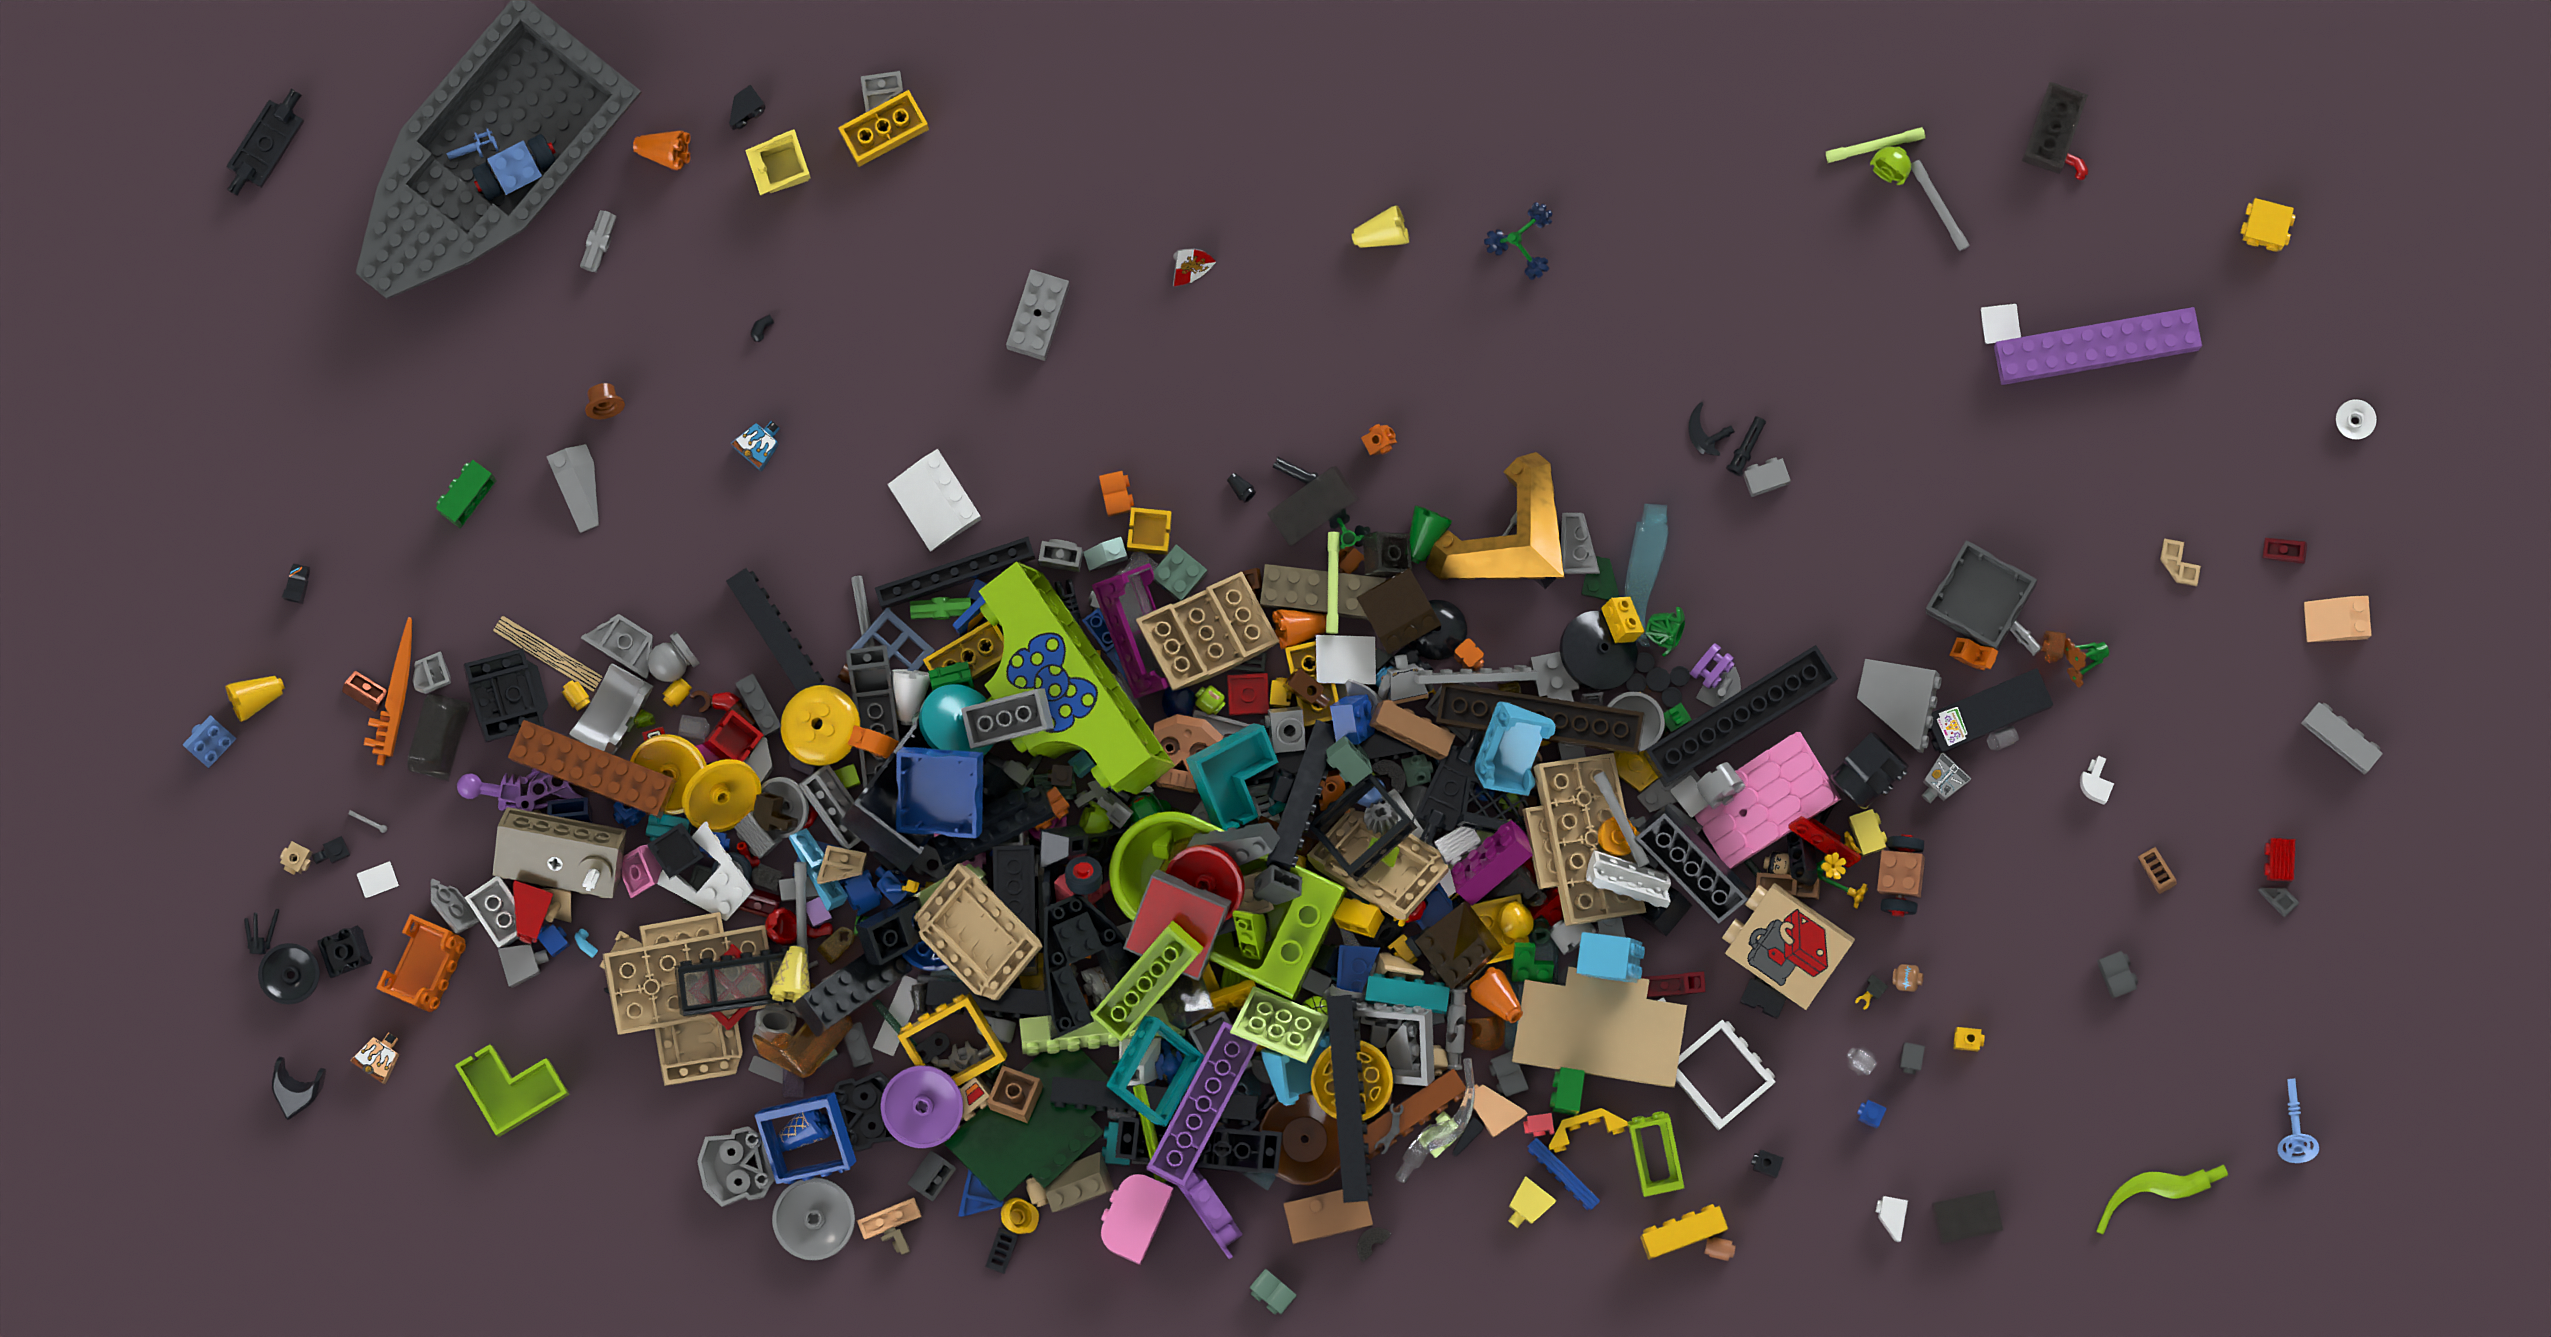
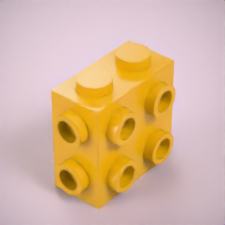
(2267, 224)

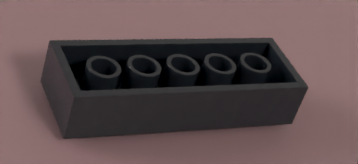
(1692, 864)
(848, 991)
(1014, 1001)

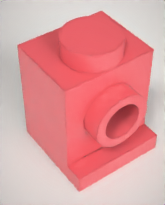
(1539, 1124)

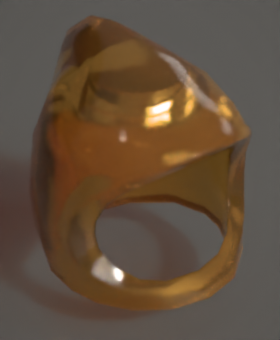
(1487, 1032)

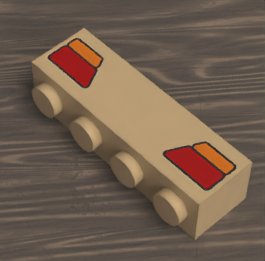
(974, 1095)

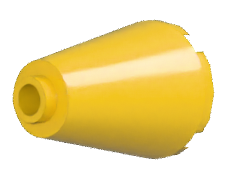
(253, 695)

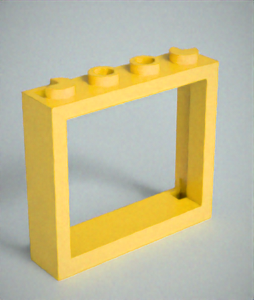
(998, 1056)

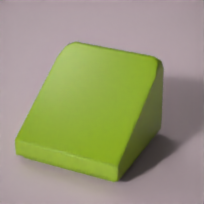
(1163, 846)

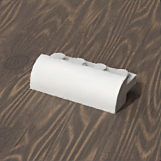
(1628, 879)

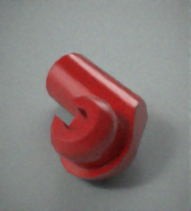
(743, 850)

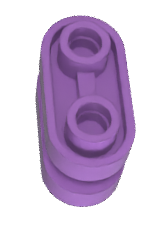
(1712, 678)

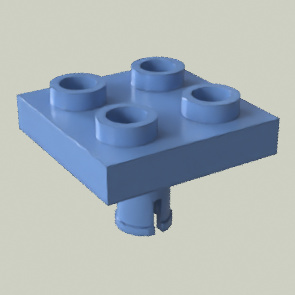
(209, 741)

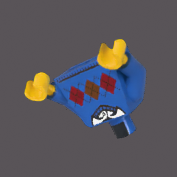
(896, 885)

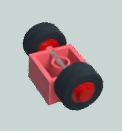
(1084, 878)

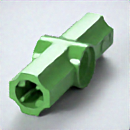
(939, 608)

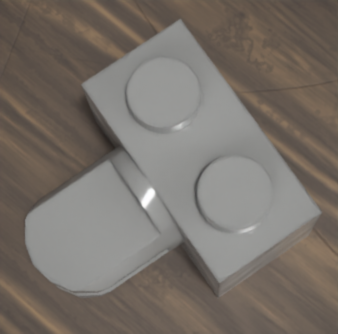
(1381, 1029)

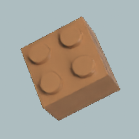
(1015, 1094)

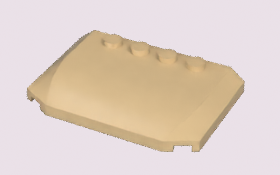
(1392, 889)
(976, 934)
(698, 1050)

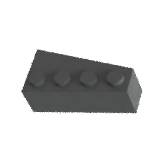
(1241, 844)

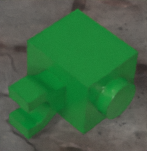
(1676, 718)

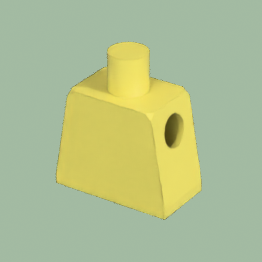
(1529, 1203)

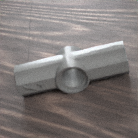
(598, 241)

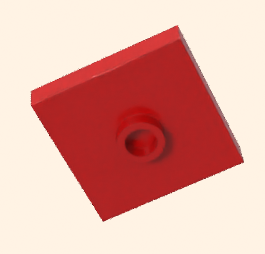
(1248, 694)

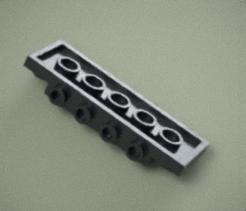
(1000, 822)

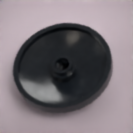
(1592, 654)

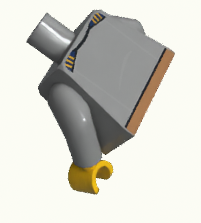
(1399, 683)

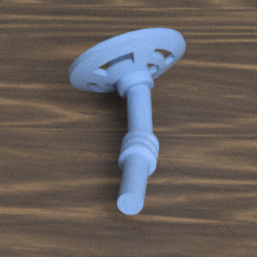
(2296, 1139)

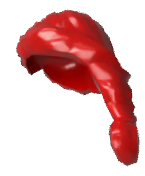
(783, 930)

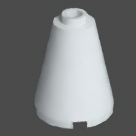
(909, 692)

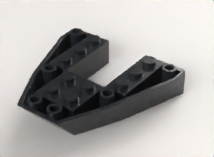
(1071, 933)

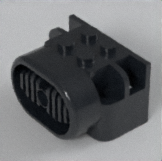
(1869, 771)

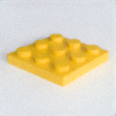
(1488, 913)

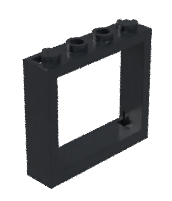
(1379, 848)

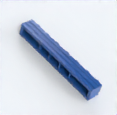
(1563, 1174)

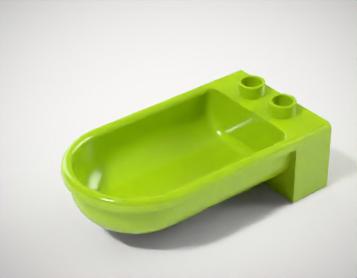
(1296, 925)

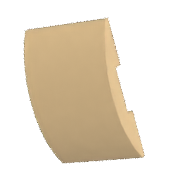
(1208, 632)

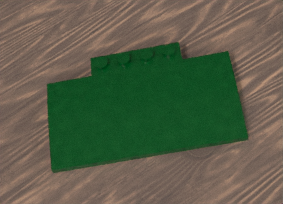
(1008, 1151)

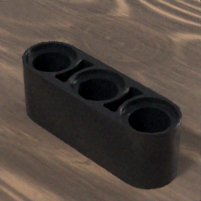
(1802, 859)

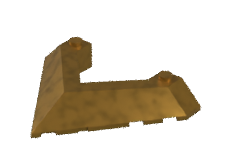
(1529, 553)

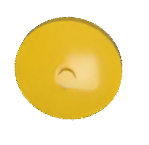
(673, 758)
(721, 794)

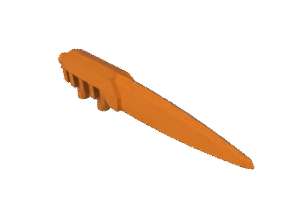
(390, 719)

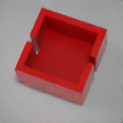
(732, 737)

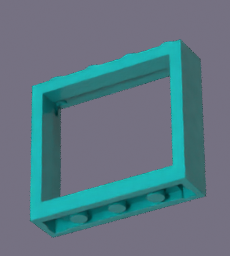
(1132, 1057)

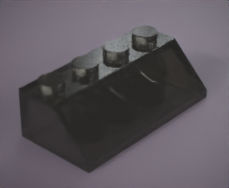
(1186, 1001)

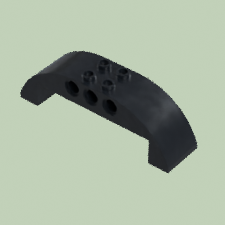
(1224, 1151)

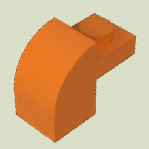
(1973, 654)
(872, 741)

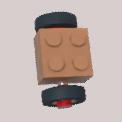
(1901, 874)

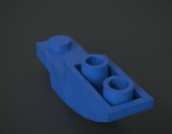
(1097, 626)

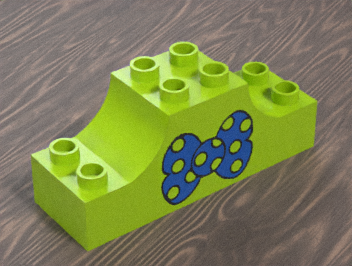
(1084, 699)

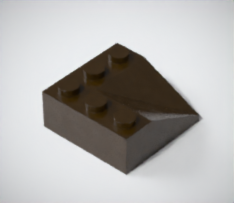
(1459, 945)

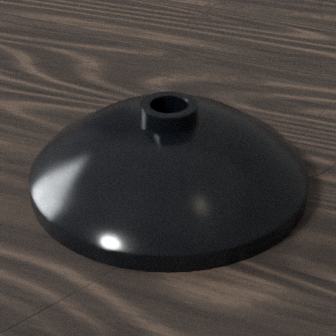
(1453, 632)
(279, 963)

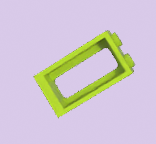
(1675, 1179)

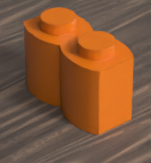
(1115, 493)

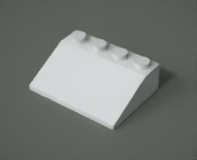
(934, 500)

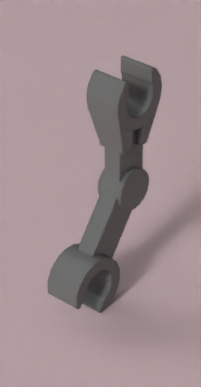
(1394, 1129)

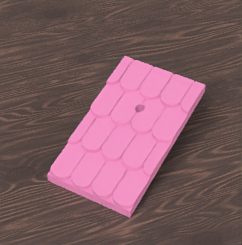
(1778, 790)

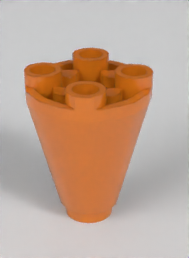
(664, 148)
(1297, 626)
(1497, 995)

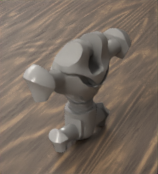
(963, 1058)

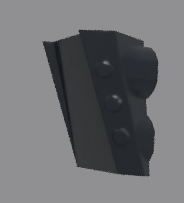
(344, 951)

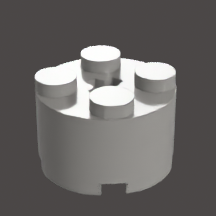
(1720, 785)
(1569, 937)

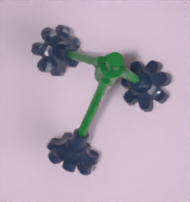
(1497, 241)

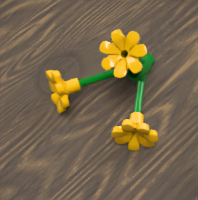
(1834, 868)

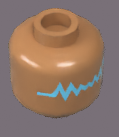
(1907, 977)

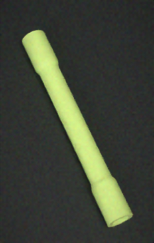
(1906, 137)
(1333, 562)

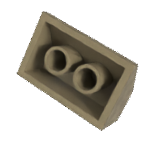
(1079, 1183)

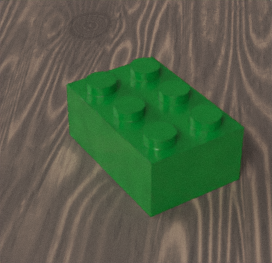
(465, 493)
(1568, 1091)

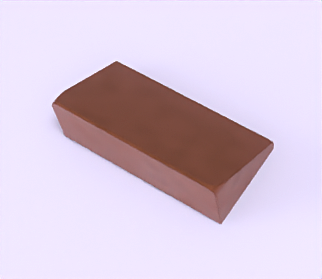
(364, 691)

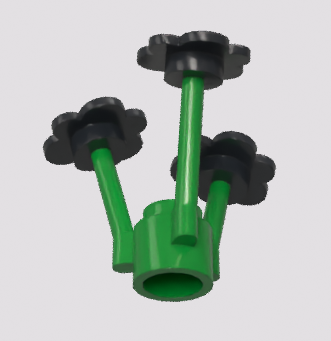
(1348, 537)

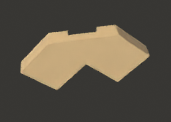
(2180, 571)

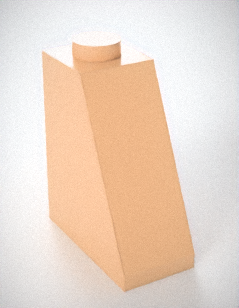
(1495, 1110)

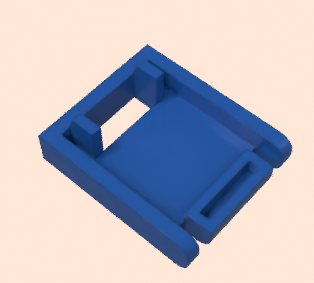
(1438, 907)

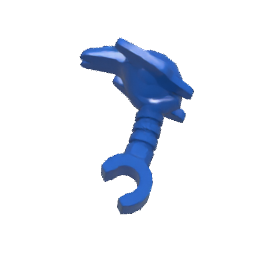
(1169, 1064)

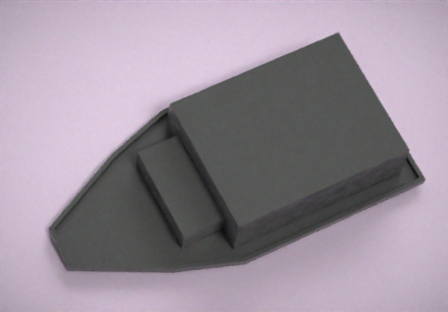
(518, 83)

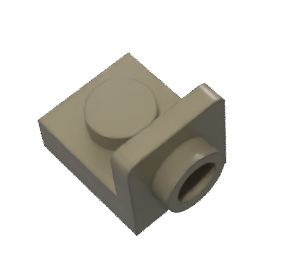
(900, 1243)

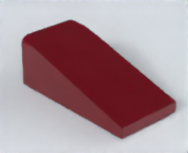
(2285, 550)

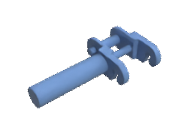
(473, 146)

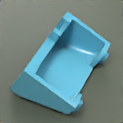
(1511, 748)
(1290, 1075)

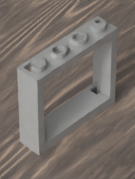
(1400, 1011)

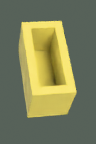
(1867, 832)

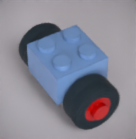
(514, 167)

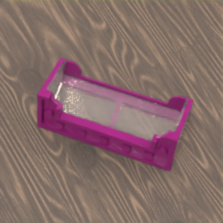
(1122, 602)

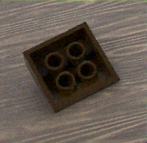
(1398, 611)

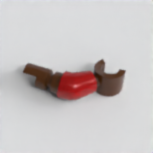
(723, 701)

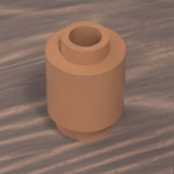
(1719, 1248)

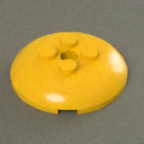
(829, 742)
(1376, 1078)

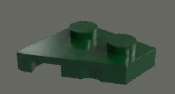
(1601, 585)

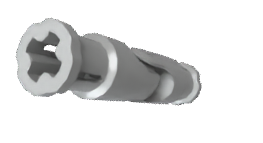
(1456, 1013)

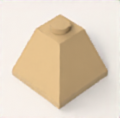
(1396, 966)

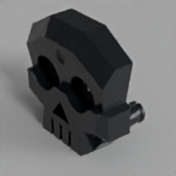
(867, 1111)

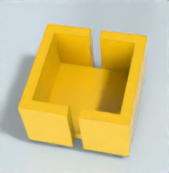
(1150, 531)

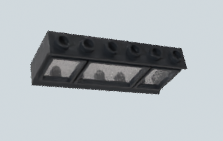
(727, 982)

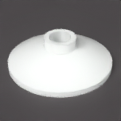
(2360, 410)

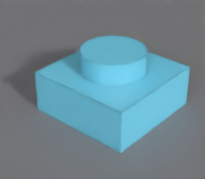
(1081, 763)

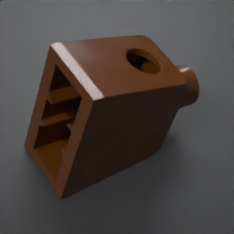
(1298, 684)

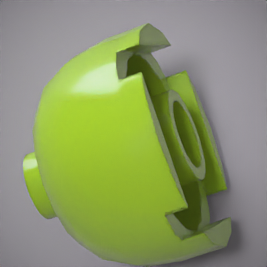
(1892, 164)
(1095, 820)

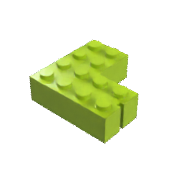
(506, 1099)

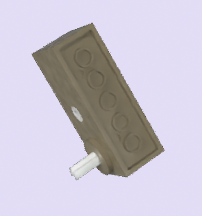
(559, 852)

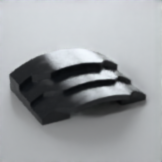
(505, 693)

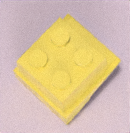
(778, 163)

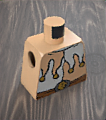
(378, 1057)

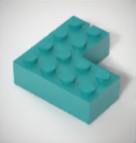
(1222, 773)

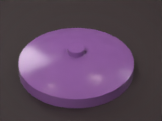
(922, 1106)

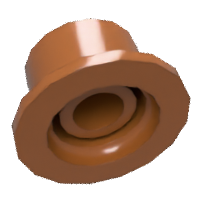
(603, 402)

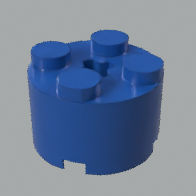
(861, 893)

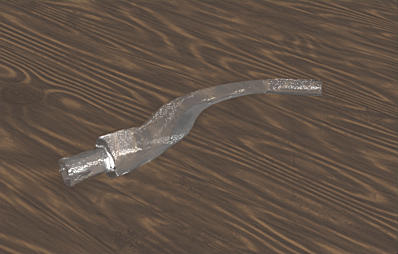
(1441, 1133)

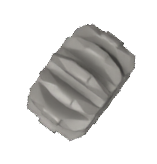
(1380, 817)

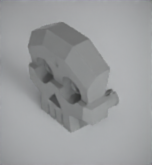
(720, 1170)

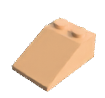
(2337, 619)

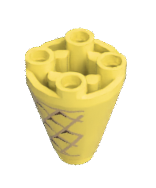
(792, 977)

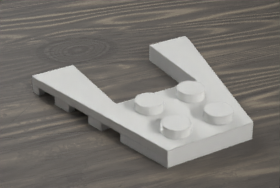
(723, 890)

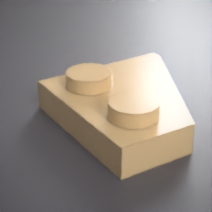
(841, 864)

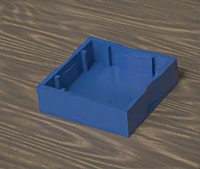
(939, 792)

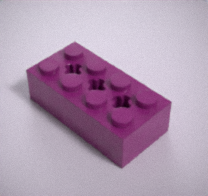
(1491, 862)

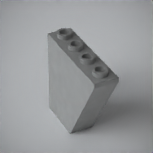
(1901, 698)

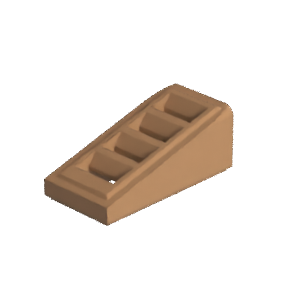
(2168, 874)

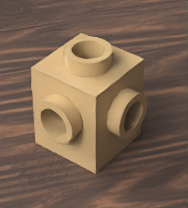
(290, 853)

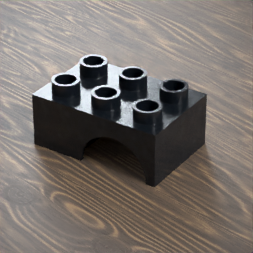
(874, 811)

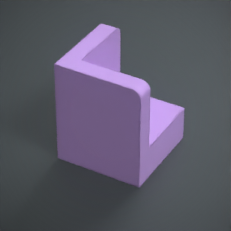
(817, 912)

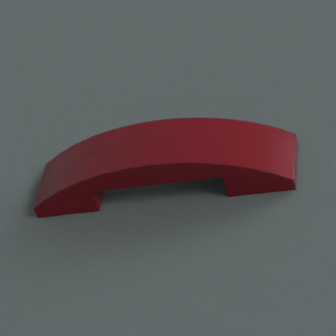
(1676, 984)

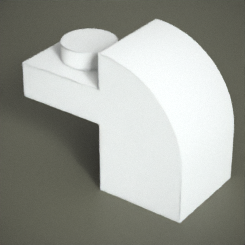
(2093, 786)

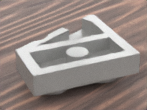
(880, 88)

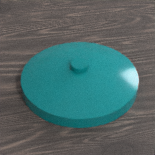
(943, 720)

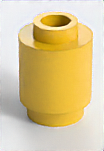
(676, 692)
(576, 695)

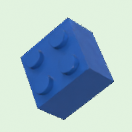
(1352, 718)

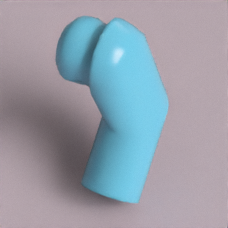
(585, 945)

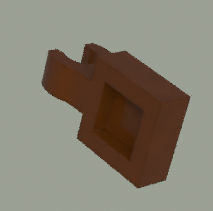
(1253, 577)

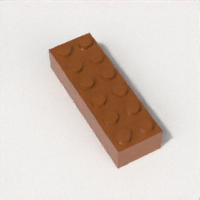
(1416, 1110)

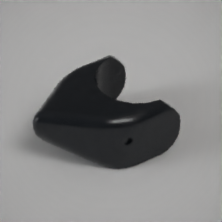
(292, 1094)

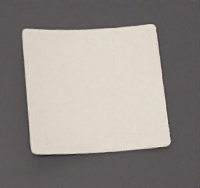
(2000, 323)

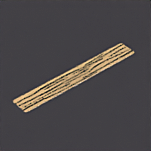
(547, 653)

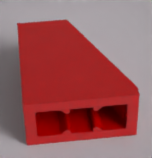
(530, 910)

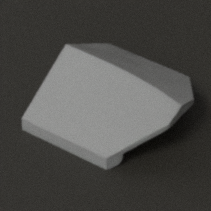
(431, 673)

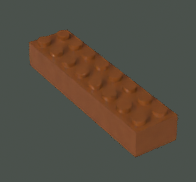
(592, 769)

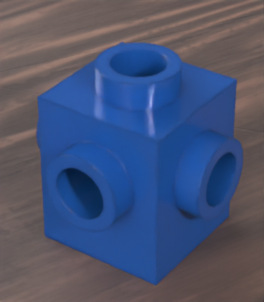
(627, 815)

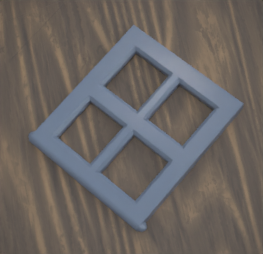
(892, 649)

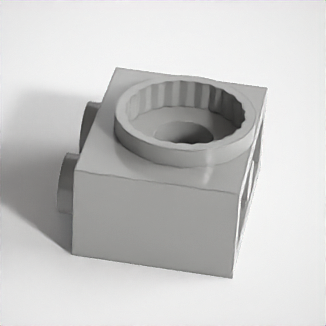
(1060, 555)
(1277, 721)

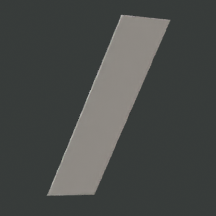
(901, 1009)

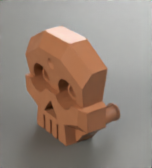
(1187, 737)

